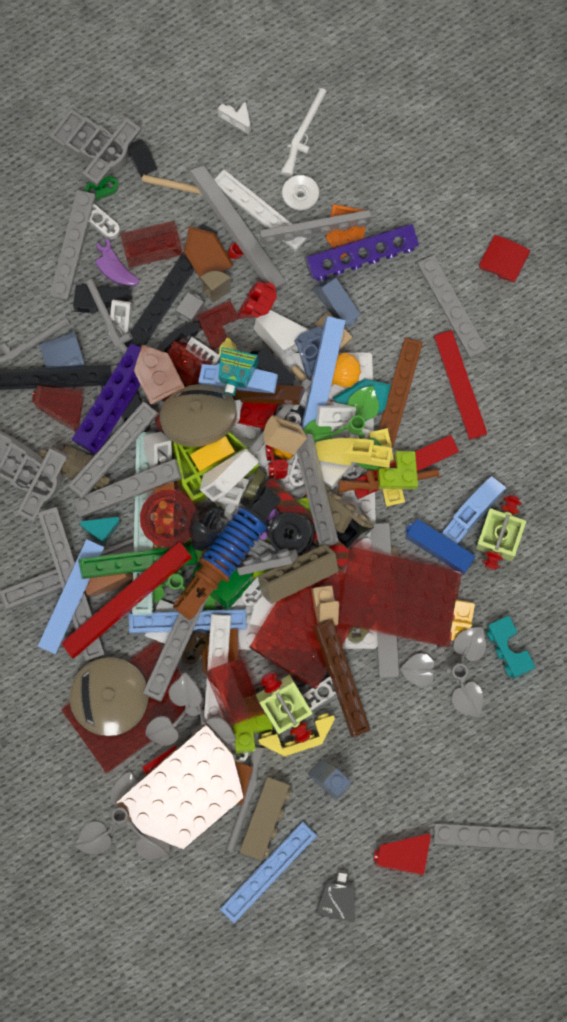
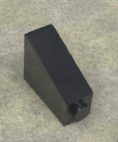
(270, 363)

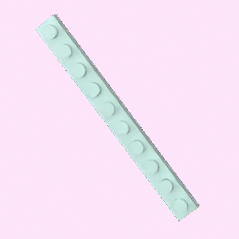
(141, 542)

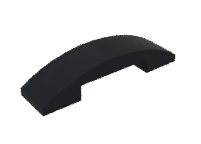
(183, 333)

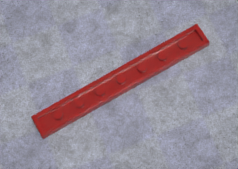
(126, 600)

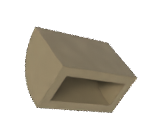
(215, 285)

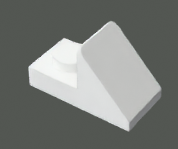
(238, 119)
(334, 415)

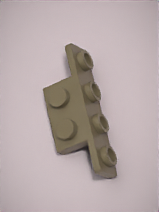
(75, 463)
(345, 512)

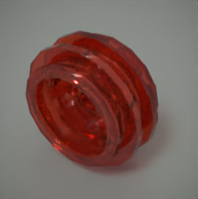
(151, 506)

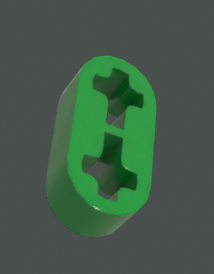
(102, 190)

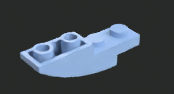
(260, 382)
(473, 510)

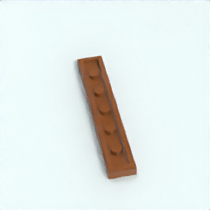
(400, 387)

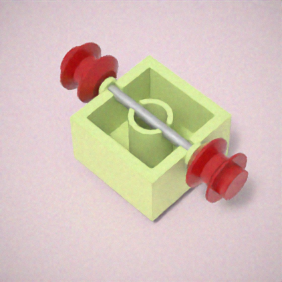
(501, 533)
(284, 706)

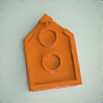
(338, 238)

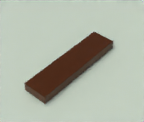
(283, 395)

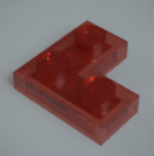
(212, 323)

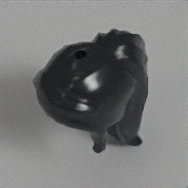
(205, 531)

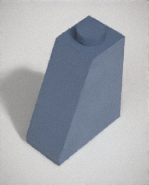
(336, 300)
(330, 779)

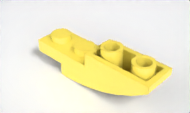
(350, 450)

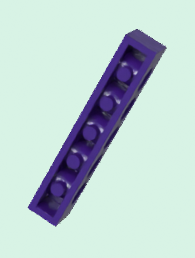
(405, 233)
(109, 404)

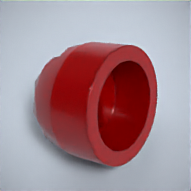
(237, 253)

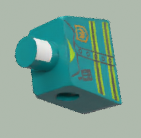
(236, 369)

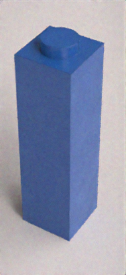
(439, 546)

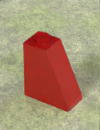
(404, 855)

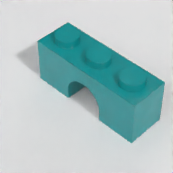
(515, 663)

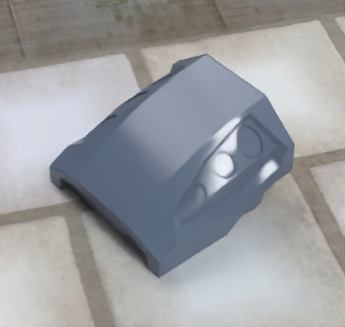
(308, 346)
(62, 352)

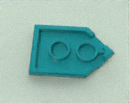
(381, 391)

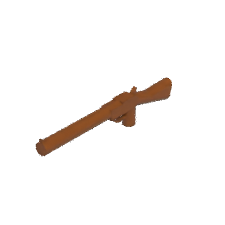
(344, 486)

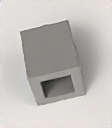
(190, 307)

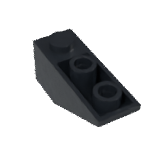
(85, 303)

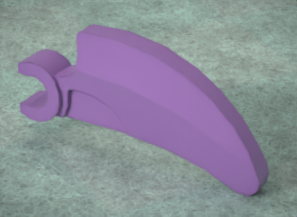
(113, 268)

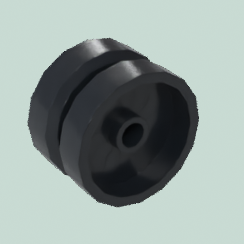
(282, 526)

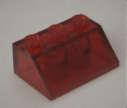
(151, 244)
(234, 692)

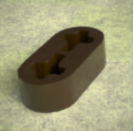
(198, 648)

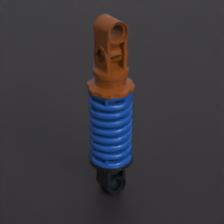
(230, 544)

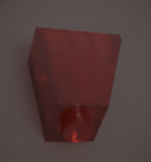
(60, 404)

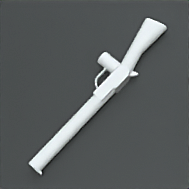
(296, 142)

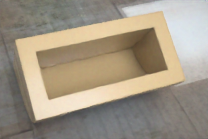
(283, 435)

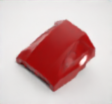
(258, 301)

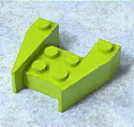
(191, 476)

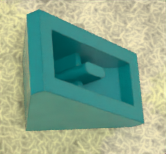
(101, 528)

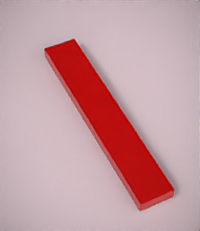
(460, 385)
(424, 458)

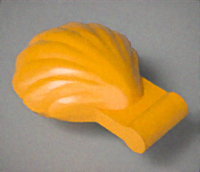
(346, 370)

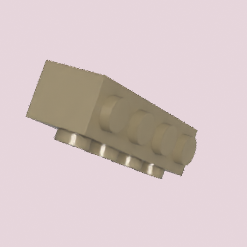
(302, 573)
(264, 819)

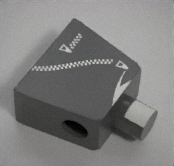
(338, 900)

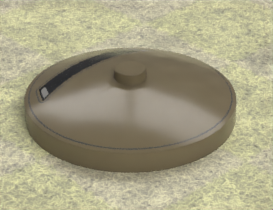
(198, 415)
(108, 697)

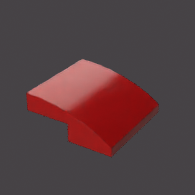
(504, 258)

